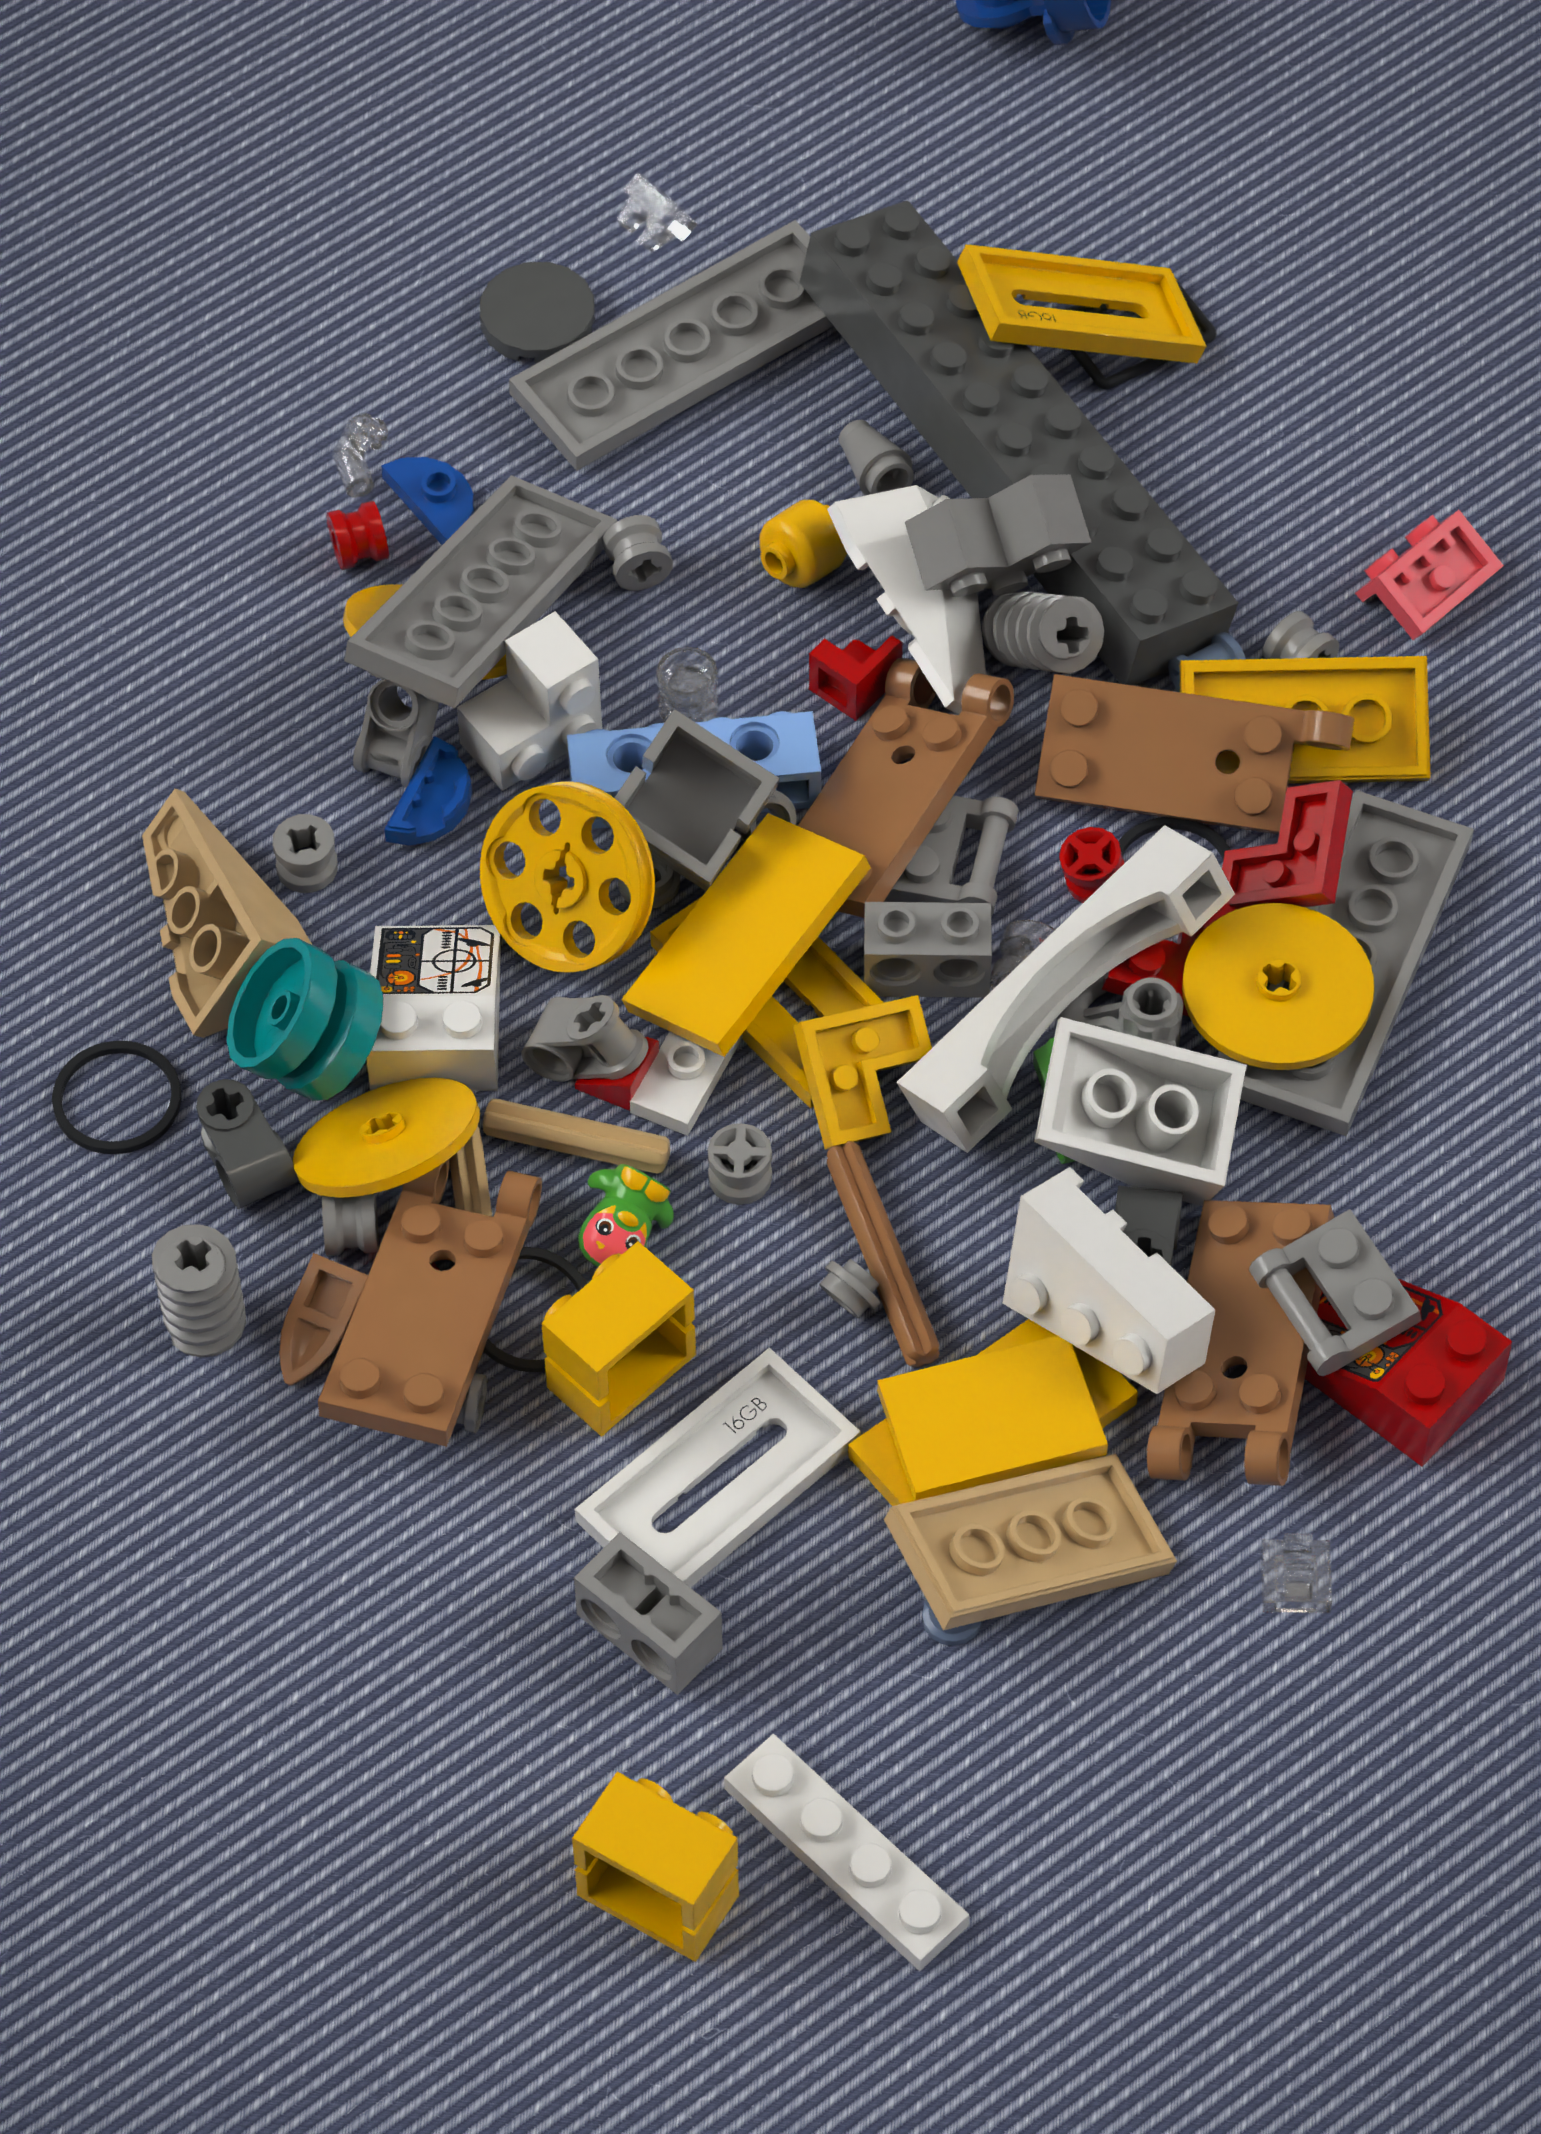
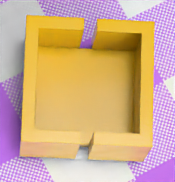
(618, 1337)
(657, 1864)

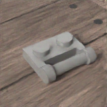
(934, 864)
(1353, 1281)

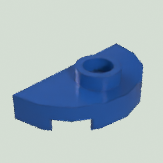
(432, 492)
(433, 799)

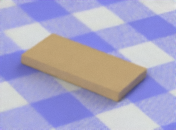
(1029, 1541)

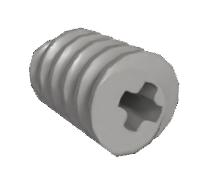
(1043, 631)
(199, 1290)

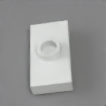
(679, 1083)

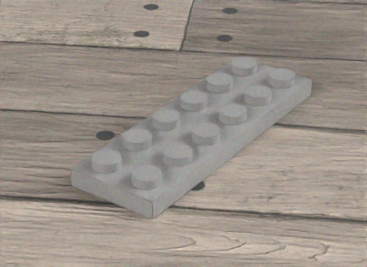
(673, 349)
(478, 591)
(1390, 898)

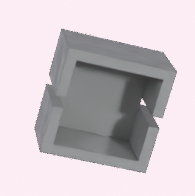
(695, 798)

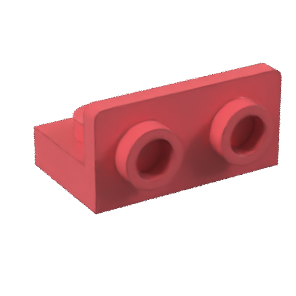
(1433, 574)

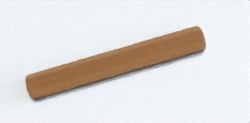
(883, 1254)

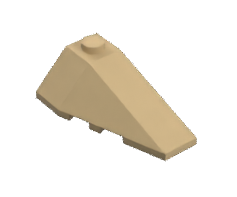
(214, 909)

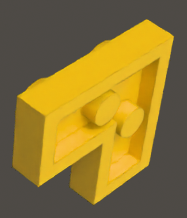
(842, 1062)

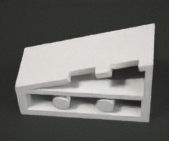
(1100, 1290)

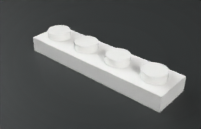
(846, 1852)

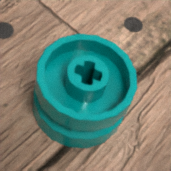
(305, 1019)

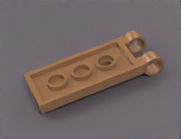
(1160, 750)
(892, 806)
(425, 1328)
(1245, 1331)

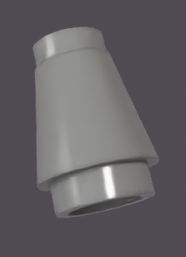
(875, 459)

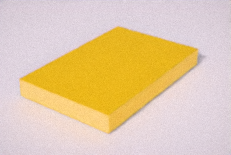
(992, 1417)

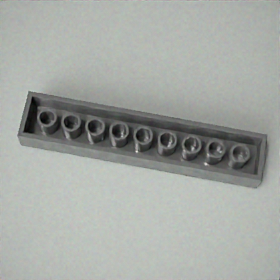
(1004, 417)

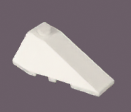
(944, 626)

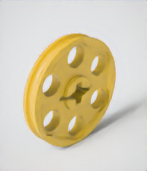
(584, 861)

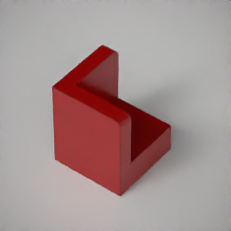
(852, 676)

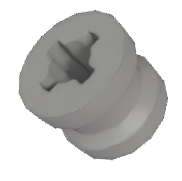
(637, 552)
(1298, 639)
(309, 868)
(734, 1148)
(350, 1224)

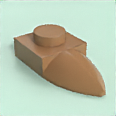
(318, 1316)

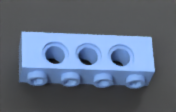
(781, 743)

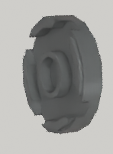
(536, 310)

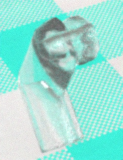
(350, 451)

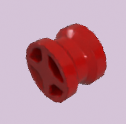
(357, 535)
(1089, 850)

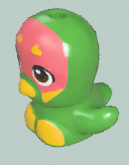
(624, 1212)

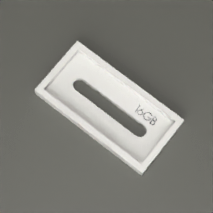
(756, 1397)

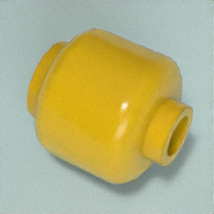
(802, 544)

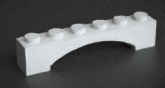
(1153, 896)

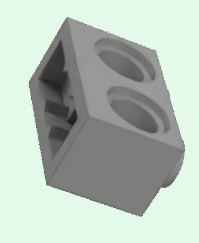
(928, 949)
(648, 1613)

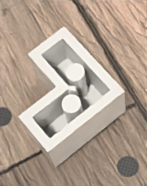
(527, 716)

